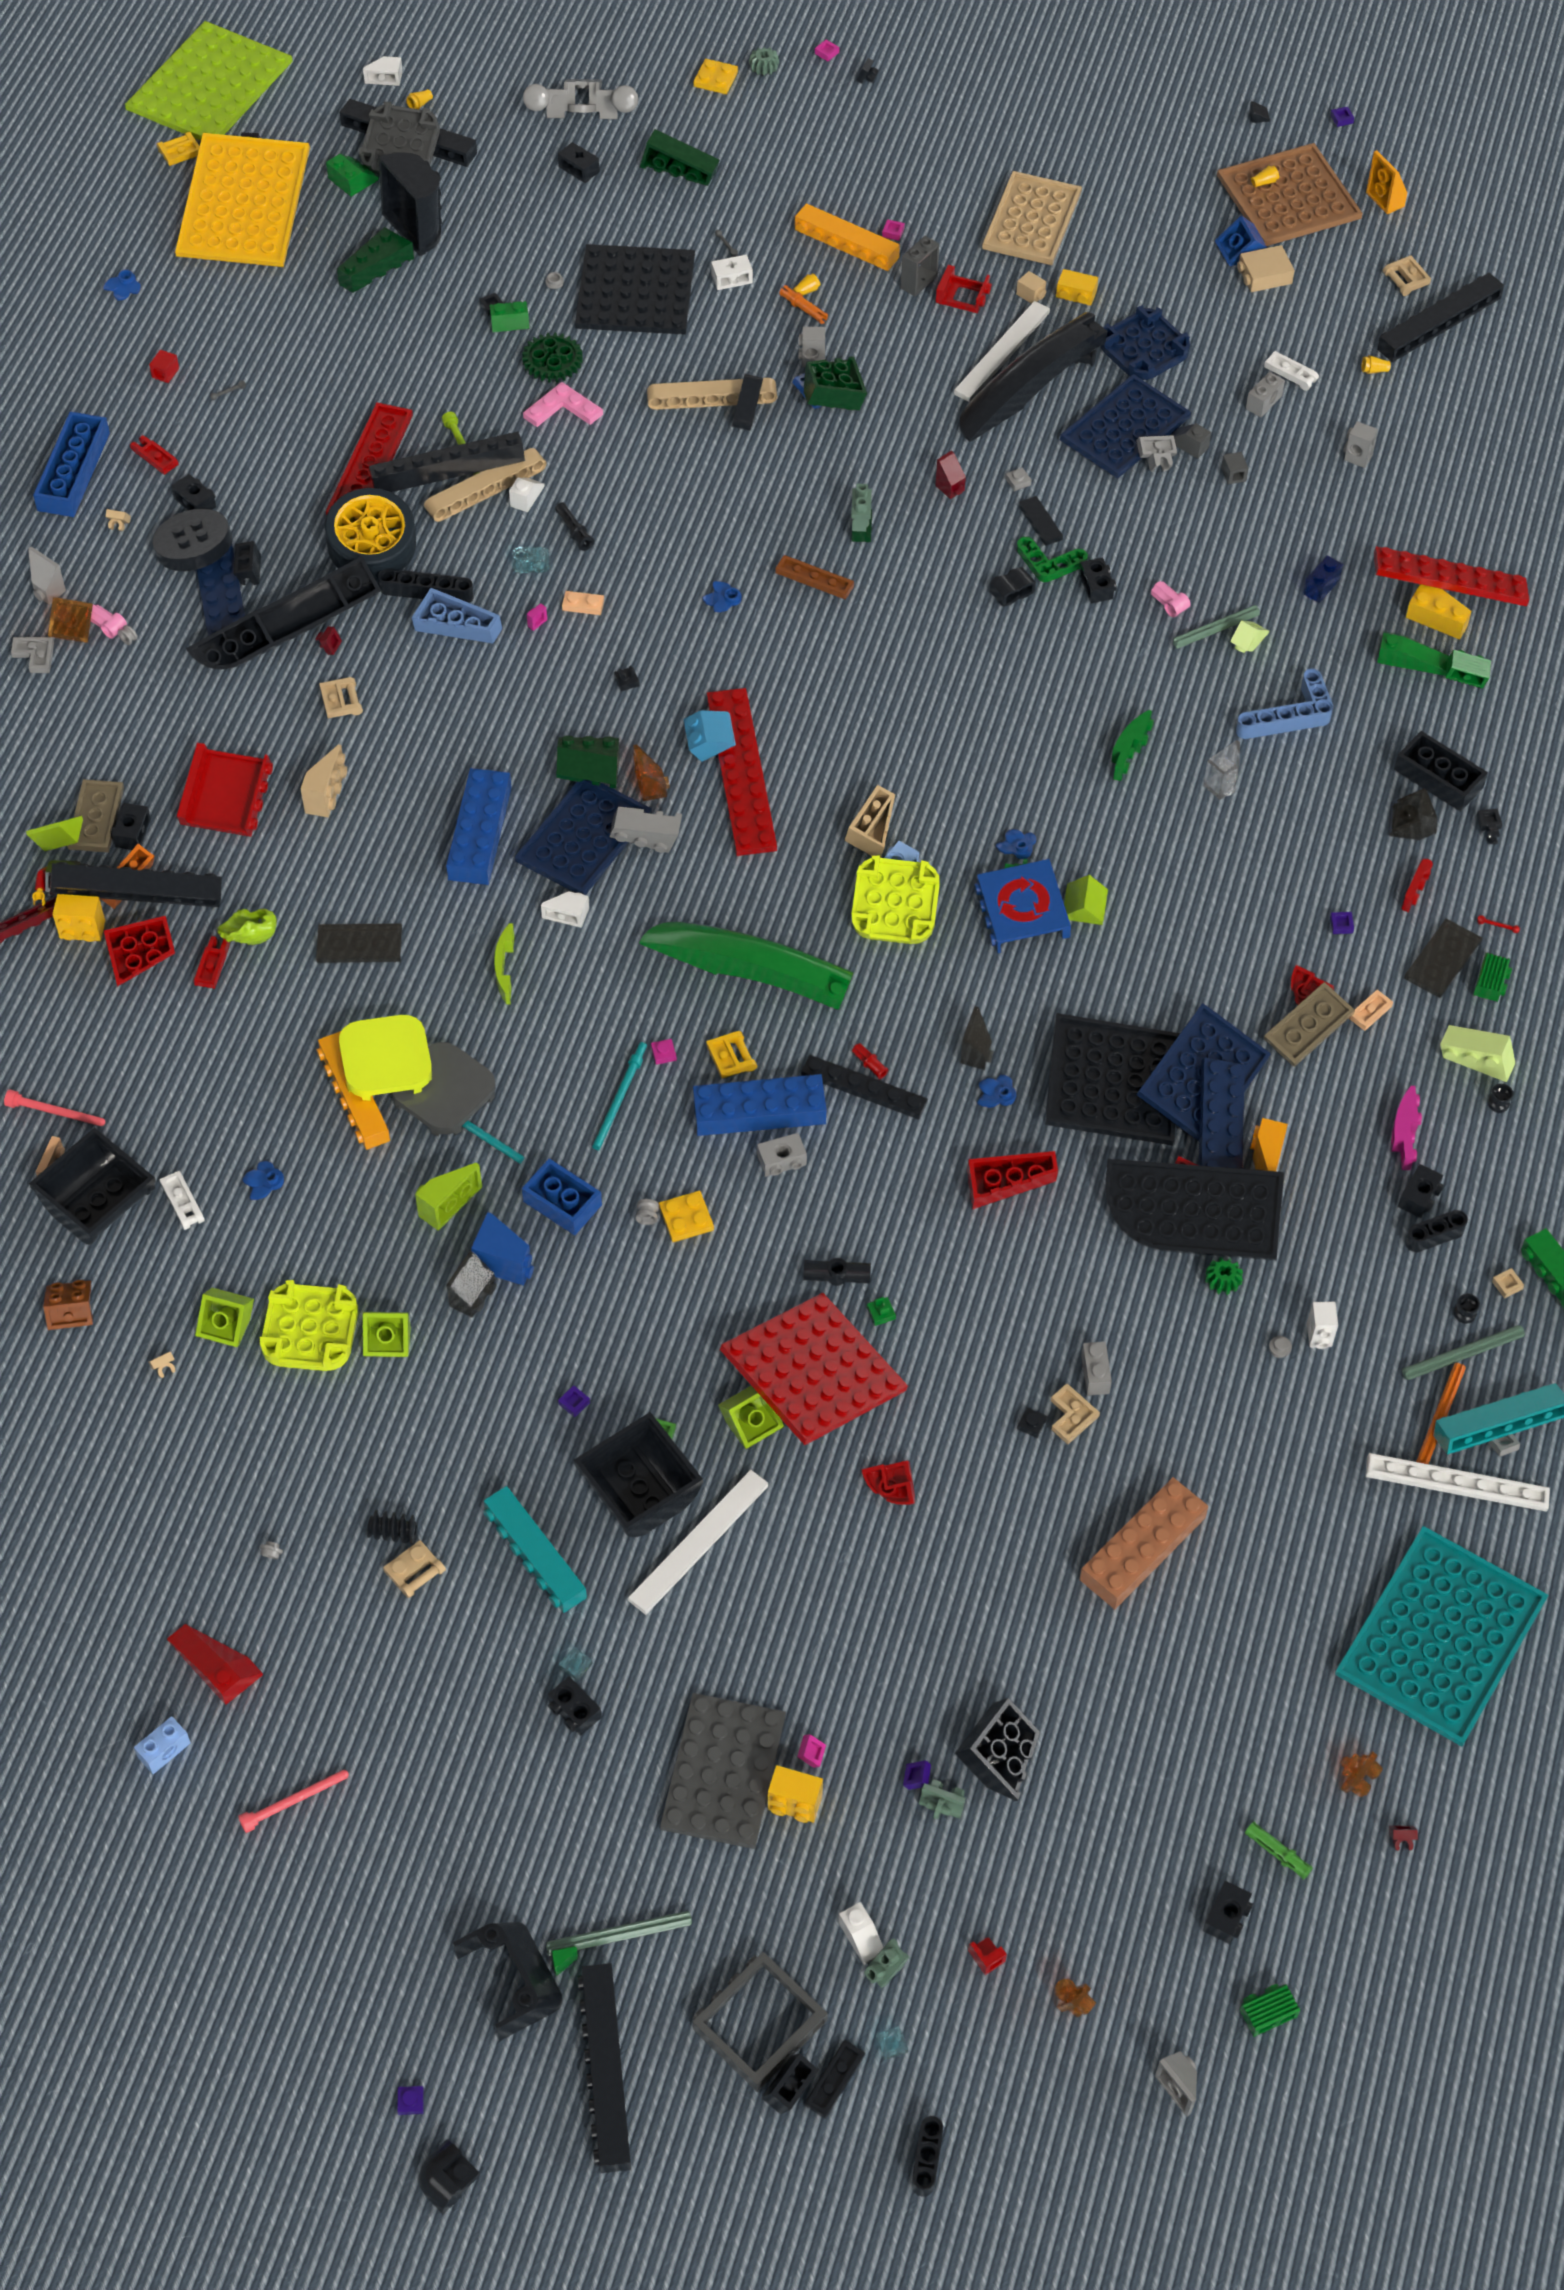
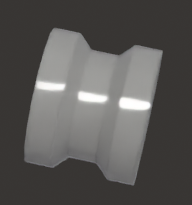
(647, 1211)

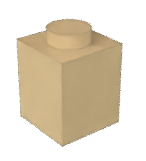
(1031, 287)

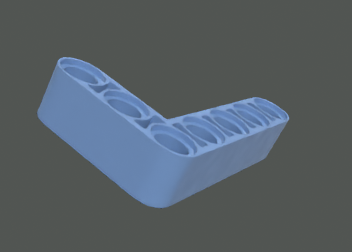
(1292, 717)

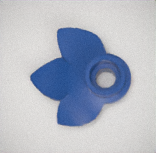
(123, 285)
(722, 597)
(1017, 844)
(997, 1092)
(263, 1180)

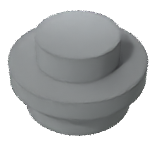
(554, 280)
(1280, 1346)
(271, 1550)

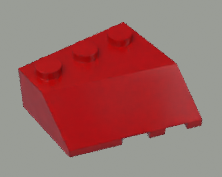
(138, 947)

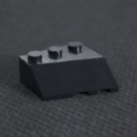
(1000, 1748)

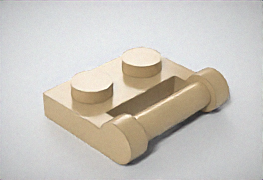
(1410, 271)
(334, 699)
(411, 1563)

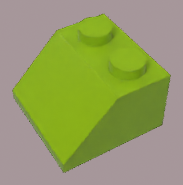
(224, 1316)
(750, 1417)

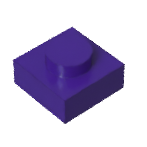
(1342, 116)
(1342, 923)
(574, 1401)
(916, 1774)
(410, 2100)

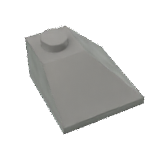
(45, 576)
(1179, 2079)

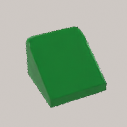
(564, 1958)

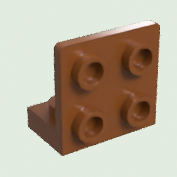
(68, 1305)

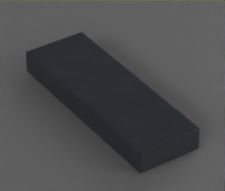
(1040, 520)
(835, 2079)

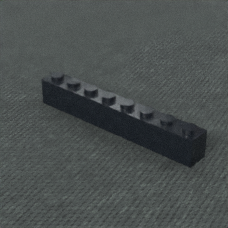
(449, 145)
(1440, 317)
(448, 463)
(136, 885)
(606, 2068)

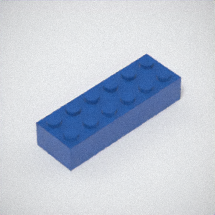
(71, 464)
(479, 826)
(759, 1105)

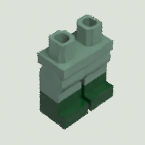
(861, 513)

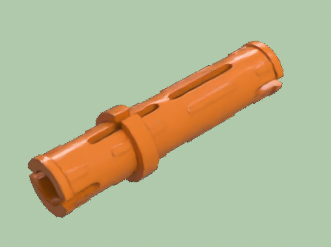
(799, 301)

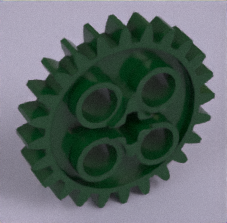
(552, 357)

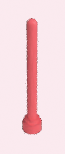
(14, 1099)
(250, 1820)

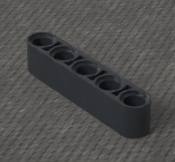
(417, 584)

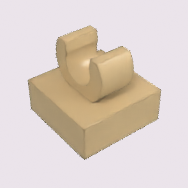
(117, 517)
(162, 1361)

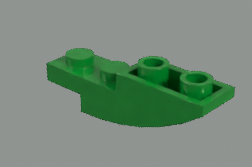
(1131, 741)

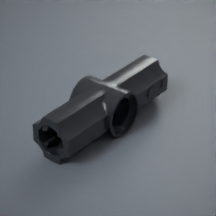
(850, 1271)

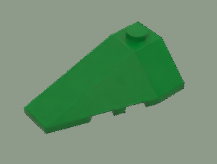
(1410, 654)

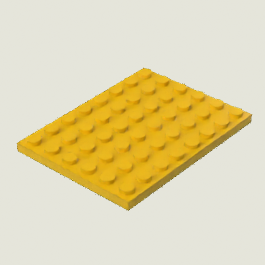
(242, 200)

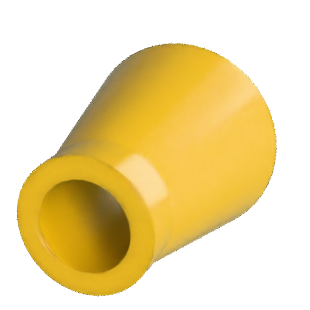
(418, 99)
(1266, 176)
(807, 285)
(1374, 365)

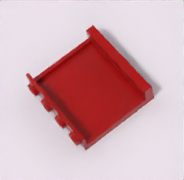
(224, 791)

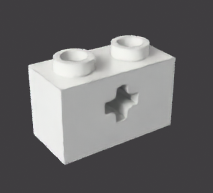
(731, 272)
(1322, 1324)

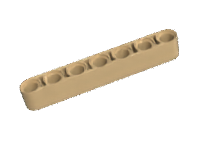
(704, 394)
(482, 486)

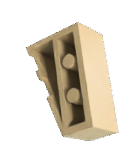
(872, 823)

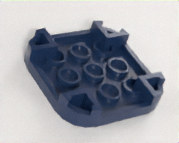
(1145, 344)

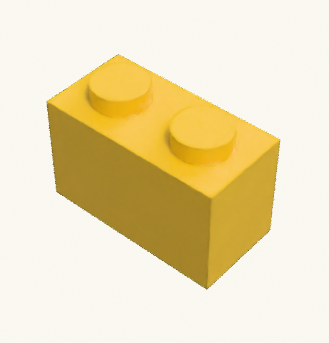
(1077, 287)

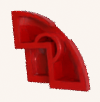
(1304, 983)
(892, 1482)

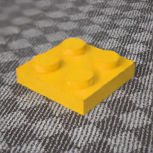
(715, 76)
(686, 1216)

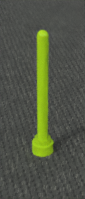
(451, 421)

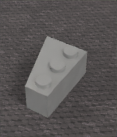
(645, 829)

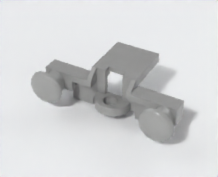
(558, 101)

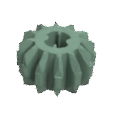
(764, 61)

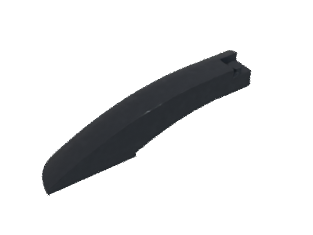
(1029, 374)
(286, 617)

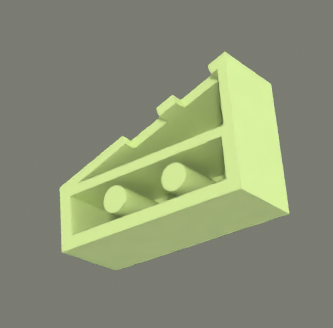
(1479, 1050)

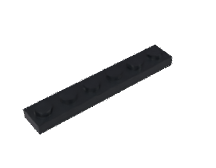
(866, 1087)

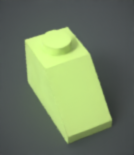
(1248, 636)

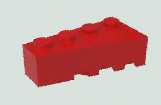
(1009, 1175)

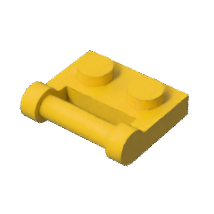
(179, 149)
(725, 1058)

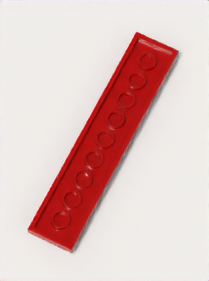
(744, 777)

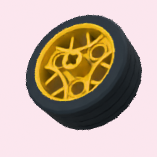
(371, 533)

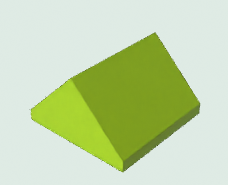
(57, 834)
(1086, 900)
(386, 1334)

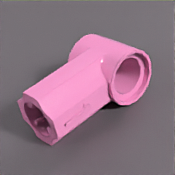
(1173, 602)
(108, 622)

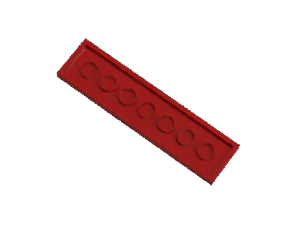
(376, 445)
(1451, 576)

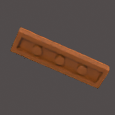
(814, 577)

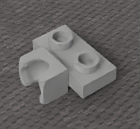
(1159, 451)

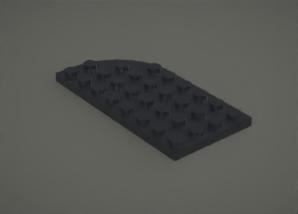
(1197, 1207)

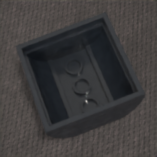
(411, 199)
(91, 1186)
(640, 1476)

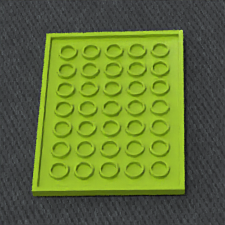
(209, 82)

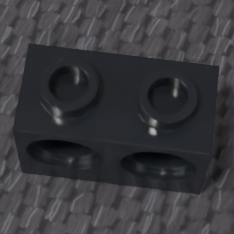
(1097, 580)
(579, 1703)

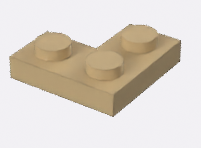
(1077, 1412)

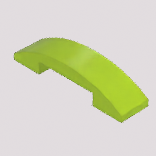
(504, 944)

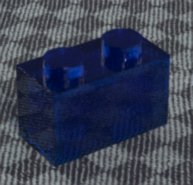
(1323, 579)

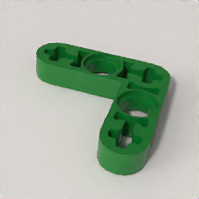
(1046, 569)

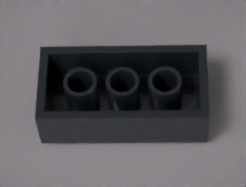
(1440, 771)

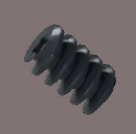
(392, 1527)

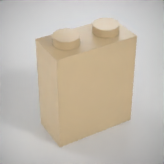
(1265, 268)

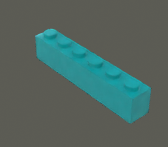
(1500, 1418)
(535, 1550)

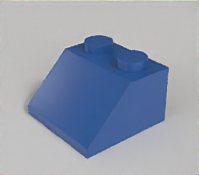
(1238, 239)

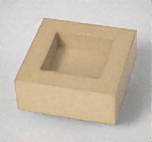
(1508, 1283)

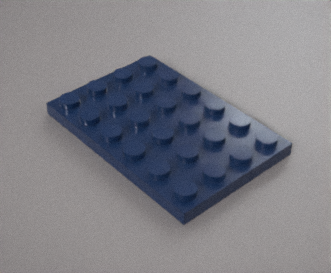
(1112, 426)
(575, 839)
(1176, 1080)

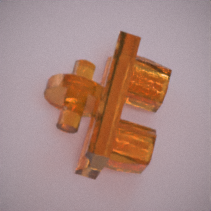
(1365, 1766)
(1075, 1998)

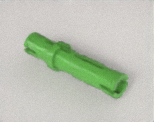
(1273, 1846)

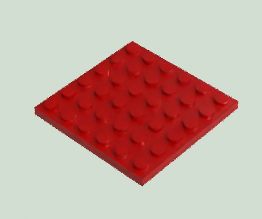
(813, 1368)

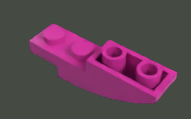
(1405, 1128)

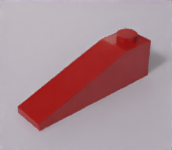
(218, 1665)

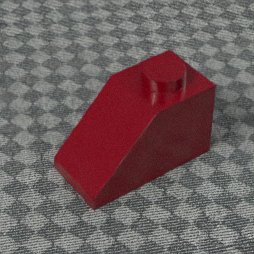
(949, 475)

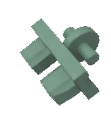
(942, 1801)
(886, 1964)

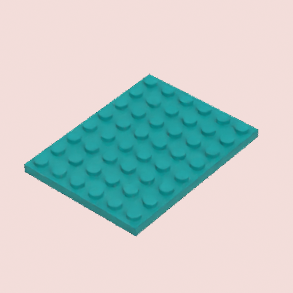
(1442, 1635)

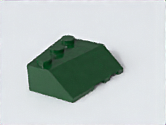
(834, 384)
(588, 759)

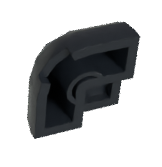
(446, 2176)

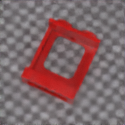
(950, 283)

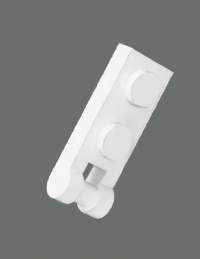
(1291, 370)
(181, 1199)

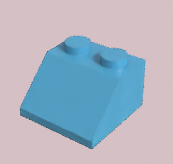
(709, 733)

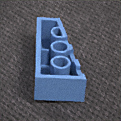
(455, 618)

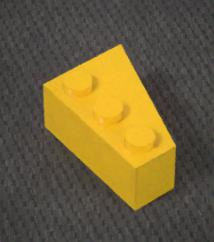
(1438, 611)

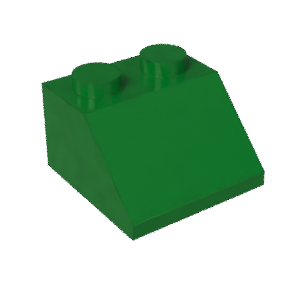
(349, 174)

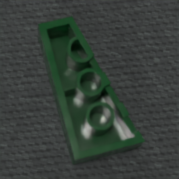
(678, 158)
(374, 259)

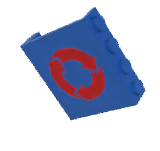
(1022, 903)

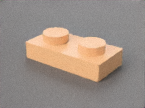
(583, 603)
(1371, 1010)
(52, 1153)

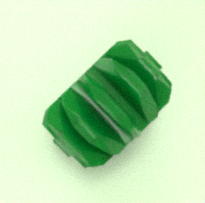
(1224, 1276)

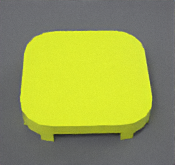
(895, 900)
(385, 1056)
(309, 1326)

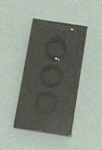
(359, 943)
(1443, 958)

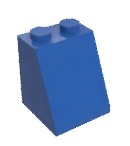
(503, 1251)

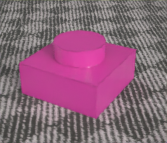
(827, 50)
(893, 230)
(536, 616)
(663, 1051)
(811, 1750)

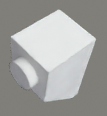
(384, 71)
(524, 493)
(566, 908)
(861, 1932)

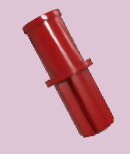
(870, 1061)

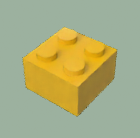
(79, 917)
(795, 1794)

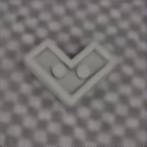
(37, 649)

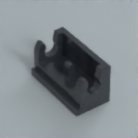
(247, 562)

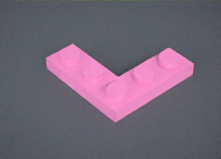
(561, 397)

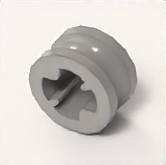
(127, 635)

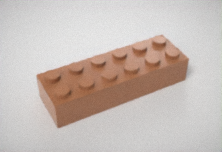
(1143, 1543)

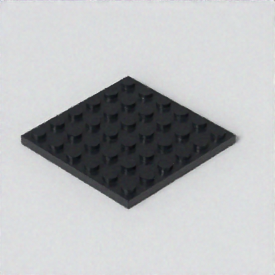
(635, 289)
(1097, 1077)

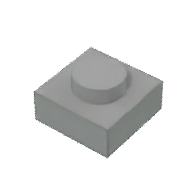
(1018, 479)
(1505, 1445)

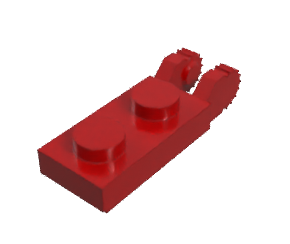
(154, 455)
(1417, 883)
(211, 964)

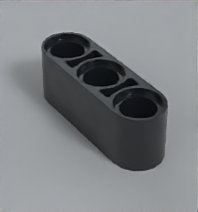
(747, 402)
(1443, 1223)
(927, 2168)

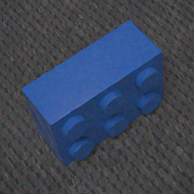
(562, 1196)

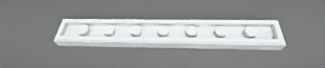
(1001, 351)
(1457, 1482)
(698, 1542)

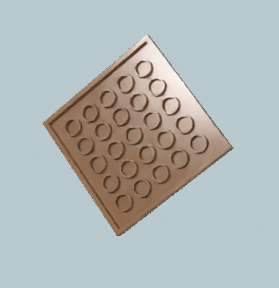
(1299, 202)

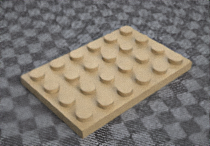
(1032, 218)

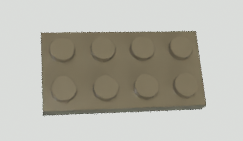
(99, 807)
(1309, 1024)

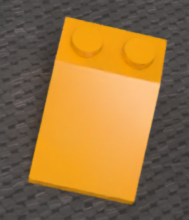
(1385, 185)
(1267, 1144)

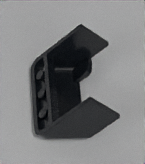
(541, 1992)

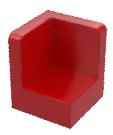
(164, 366)
(987, 1955)

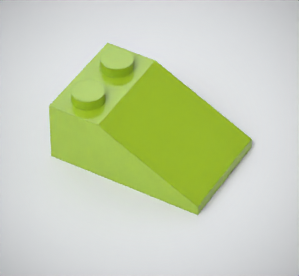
(447, 1194)

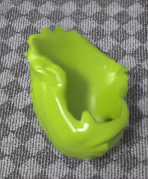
(245, 927)

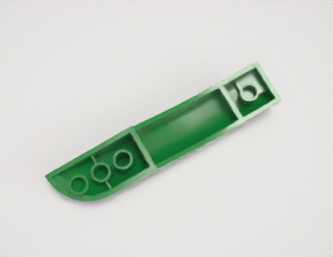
(750, 958)

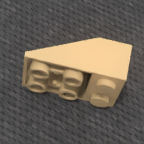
(324, 783)

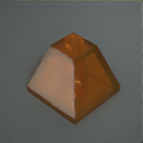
(70, 620)
(649, 776)

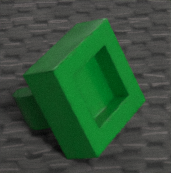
(881, 1311)

